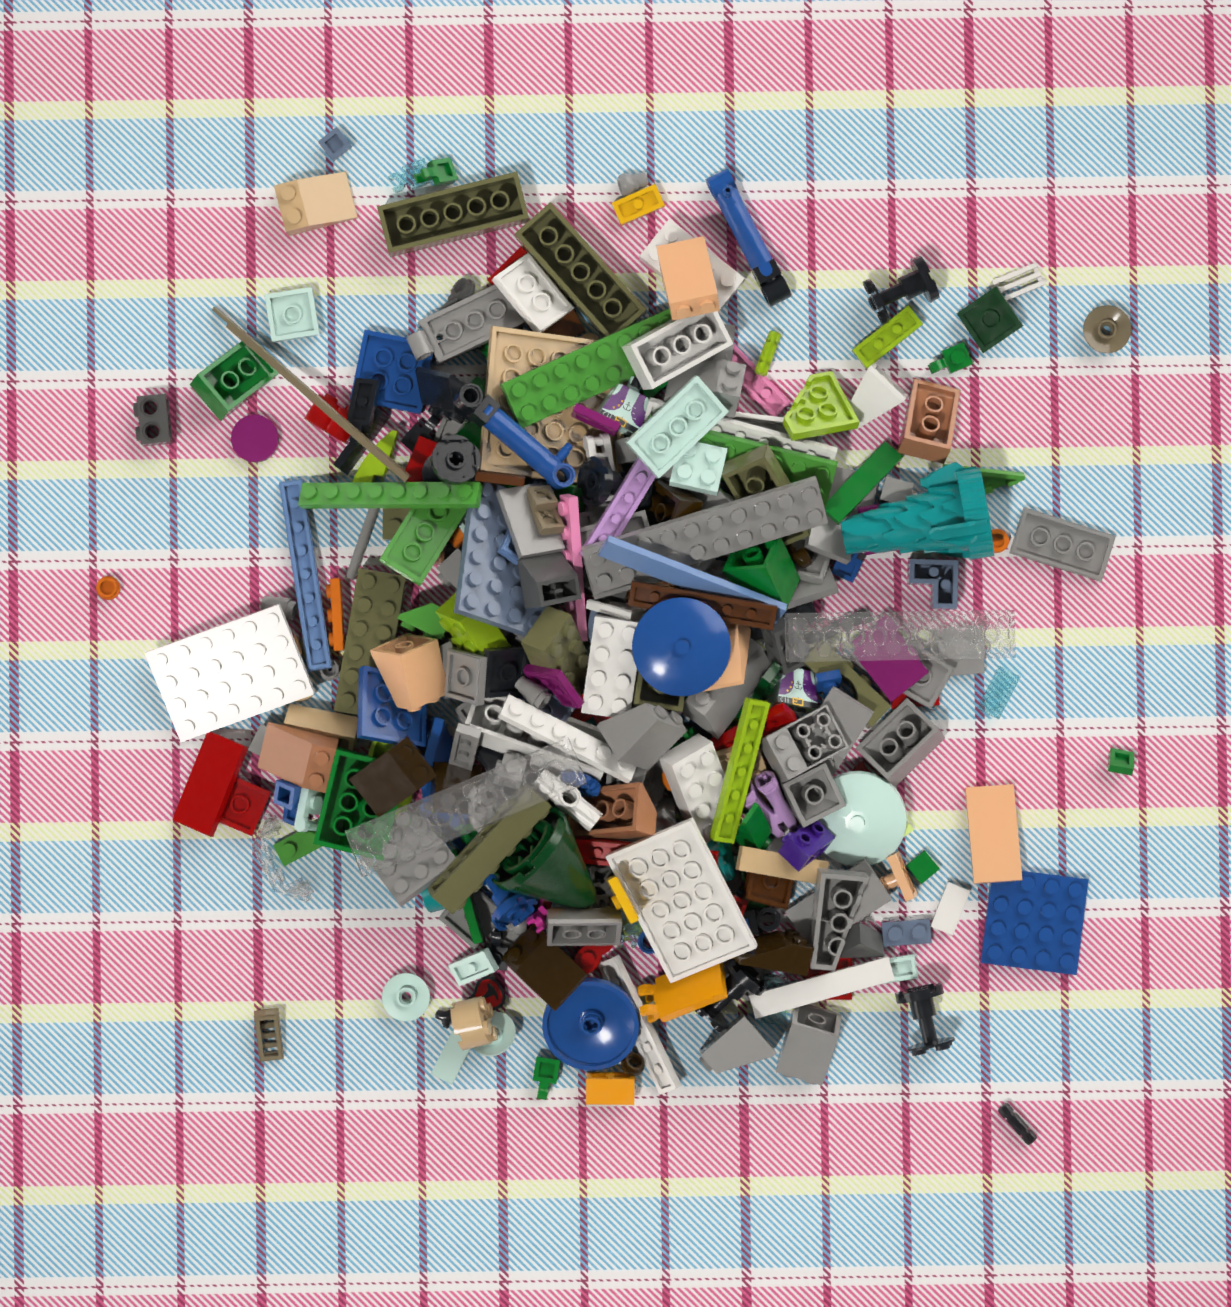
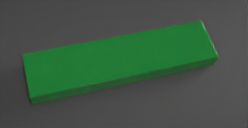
(862, 482)
(472, 915)

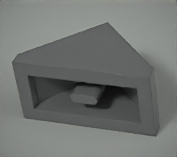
(862, 943)

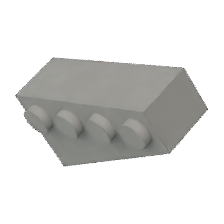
(833, 912)

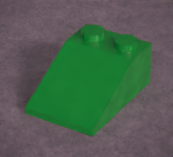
(232, 380)

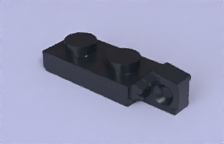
(363, 405)

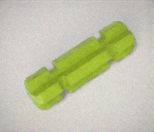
(767, 353)

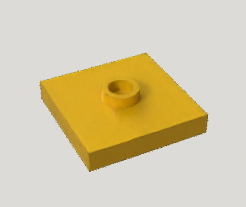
(621, 900)

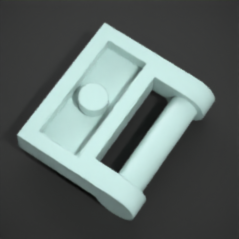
(309, 803)

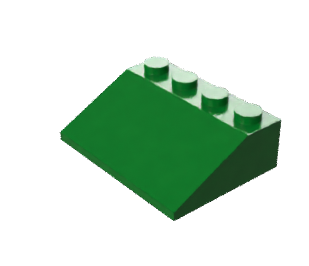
(343, 804)

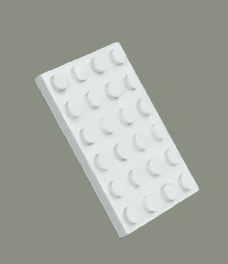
(230, 672)
(681, 900)

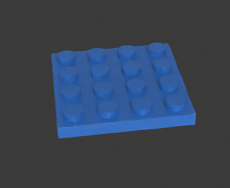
(1035, 923)

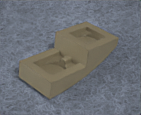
(544, 511)

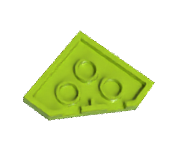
(820, 409)

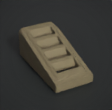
(268, 1014)

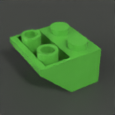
(425, 620)

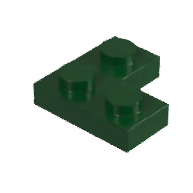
(765, 685)

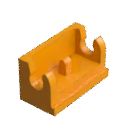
(609, 1088)

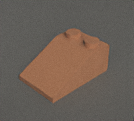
(929, 421)
(298, 756)

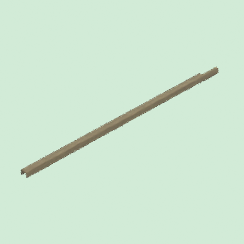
(312, 396)

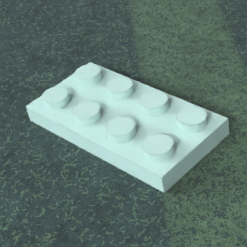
(676, 426)

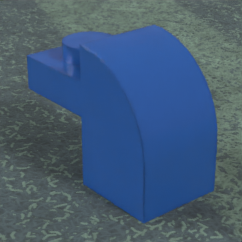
(287, 796)

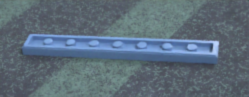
(679, 573)
(305, 577)

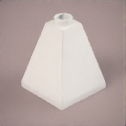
(876, 395)

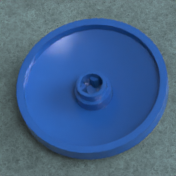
(681, 646)
(592, 1026)

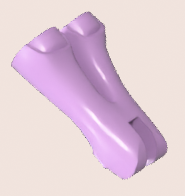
(781, 812)

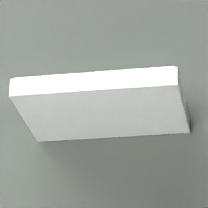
(532, 293)

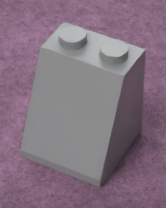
(642, 734)
(809, 1044)
(736, 1047)

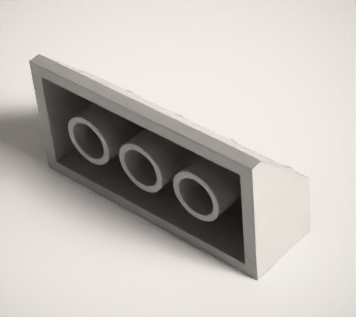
(718, 707)

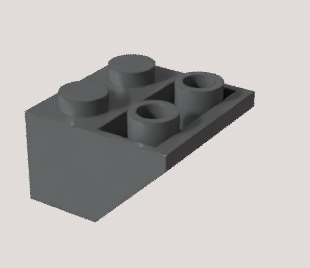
(548, 580)

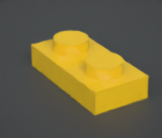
(638, 204)

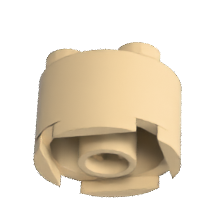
(473, 1022)

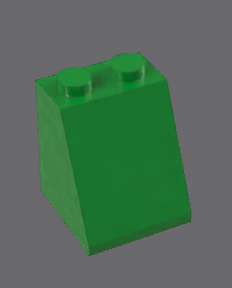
(764, 569)

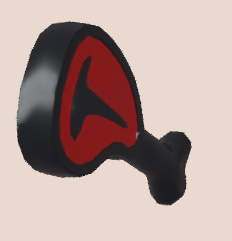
(485, 987)

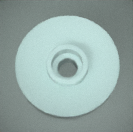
(402, 1009)
(506, 1034)

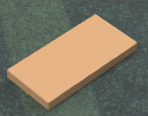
(993, 834)

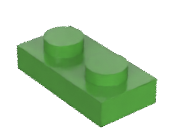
(295, 846)

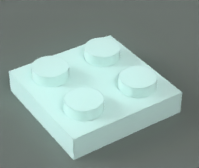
(292, 314)
(699, 469)

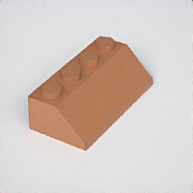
(625, 813)

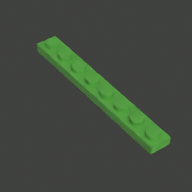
(389, 495)

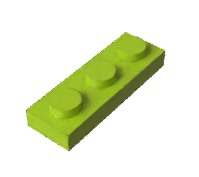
(887, 337)

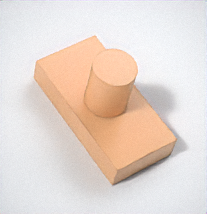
(899, 877)

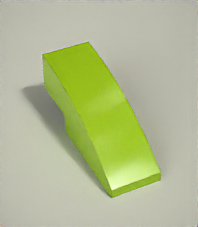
(371, 466)

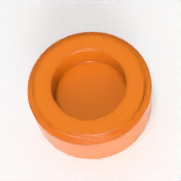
(1000, 540)

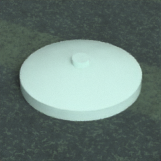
(869, 823)

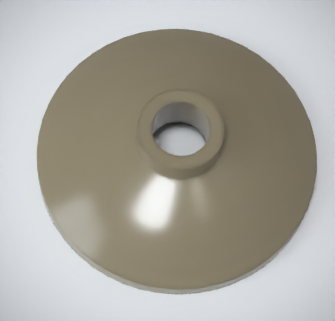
(1115, 320)

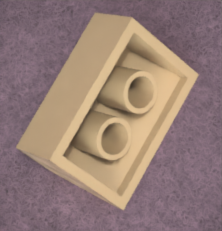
(324, 723)

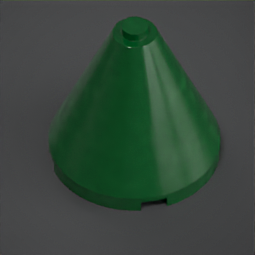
(548, 865)

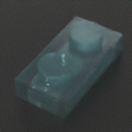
(998, 692)

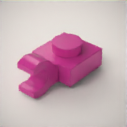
(539, 915)

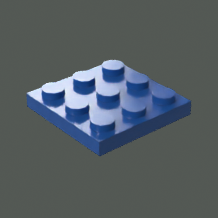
(394, 365)
(381, 718)

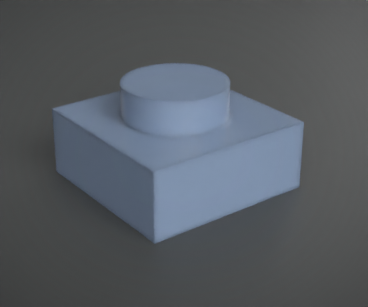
(335, 144)

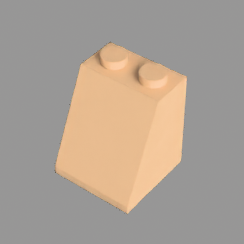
(688, 278)
(411, 670)

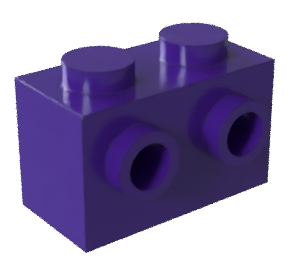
(805, 844)

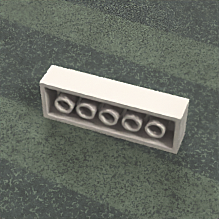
(507, 738)

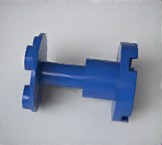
(510, 906)

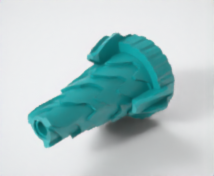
(944, 520)

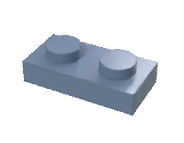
(906, 932)

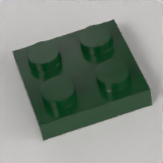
(990, 319)

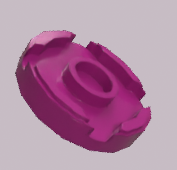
(254, 438)

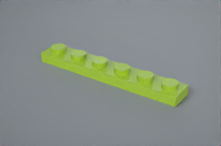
(739, 770)

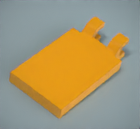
(683, 995)

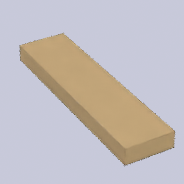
(773, 864)

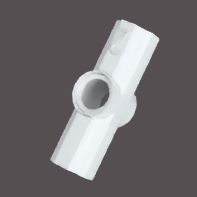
(579, 810)

